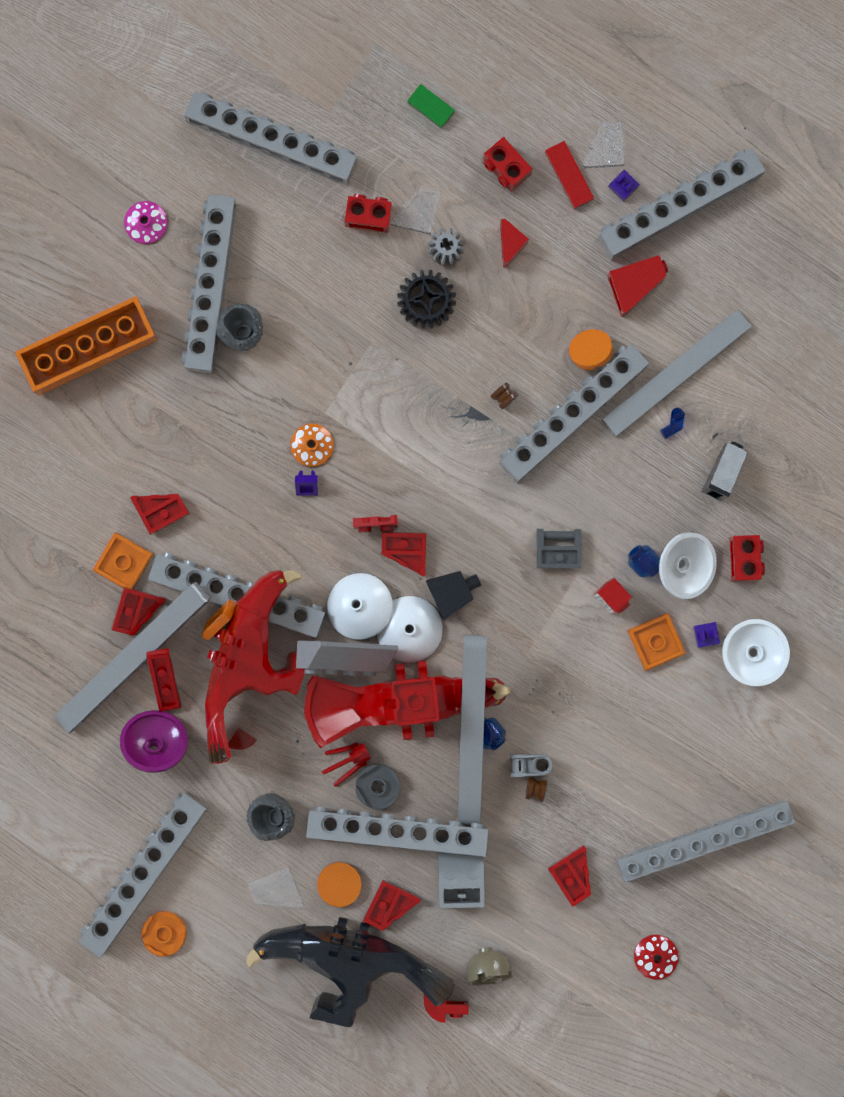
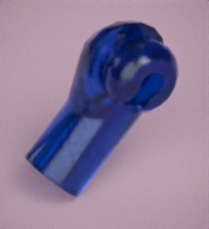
(676, 423)

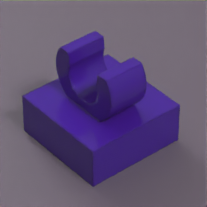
(623, 185)
(306, 484)
(706, 634)

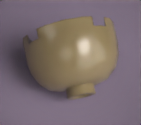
(488, 967)

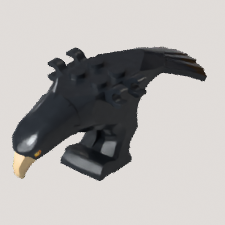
(351, 963)

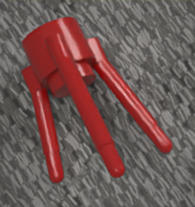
(358, 755)

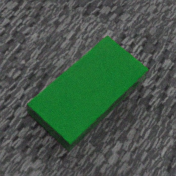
(431, 106)

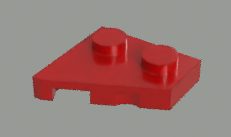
(159, 510)
(385, 524)
(406, 549)
(134, 609)
(573, 876)
(389, 905)

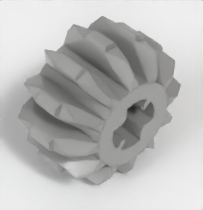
(452, 241)

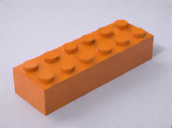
(86, 346)

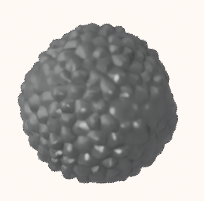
(240, 327)
(270, 817)

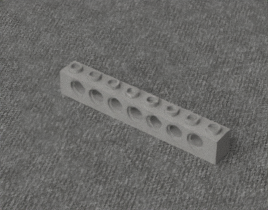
(203, 102)
(745, 161)
(226, 208)
(634, 363)
(161, 574)
(317, 830)
(704, 840)
(99, 942)

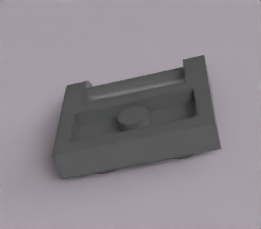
(559, 556)

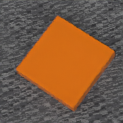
(123, 561)
(656, 642)

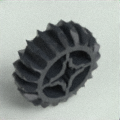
(436, 298)

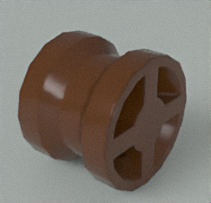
(504, 395)
(536, 789)

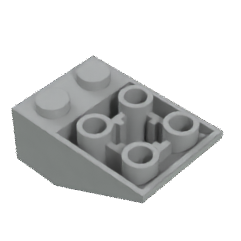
(460, 878)

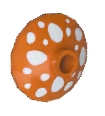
(312, 456)

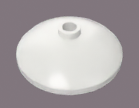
(695, 569)
(370, 616)
(426, 633)
(770, 647)

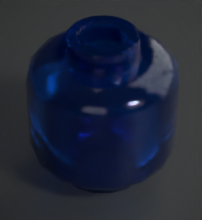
(644, 561)
(494, 734)

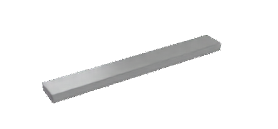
(676, 373)

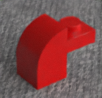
(454, 1008)

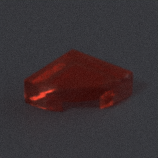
(241, 740)

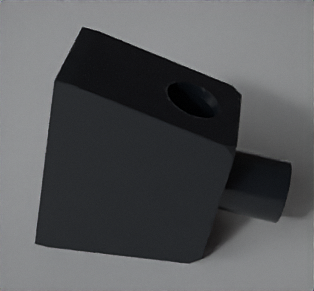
(452, 591)

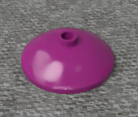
(151, 730)

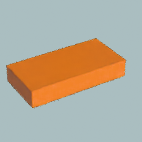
(218, 619)

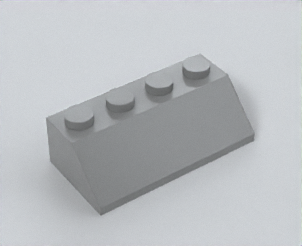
(344, 656)

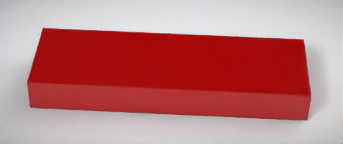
(569, 174)
(163, 679)

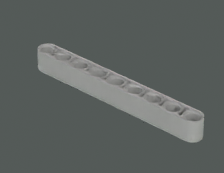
(132, 657)
(472, 729)

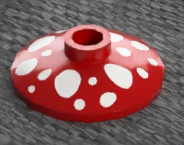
(648, 948)

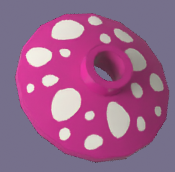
(148, 232)

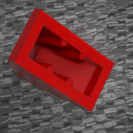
(511, 242)

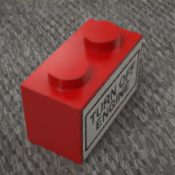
(613, 596)

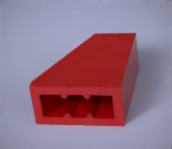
(636, 281)

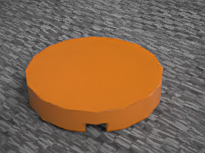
(591, 349)
(339, 884)
(164, 933)

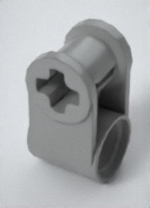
(528, 765)

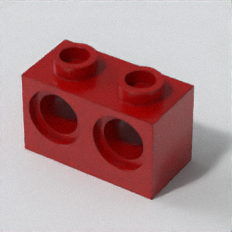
(512, 161)
(367, 220)
(739, 558)

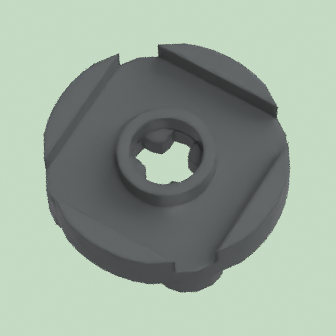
(373, 798)

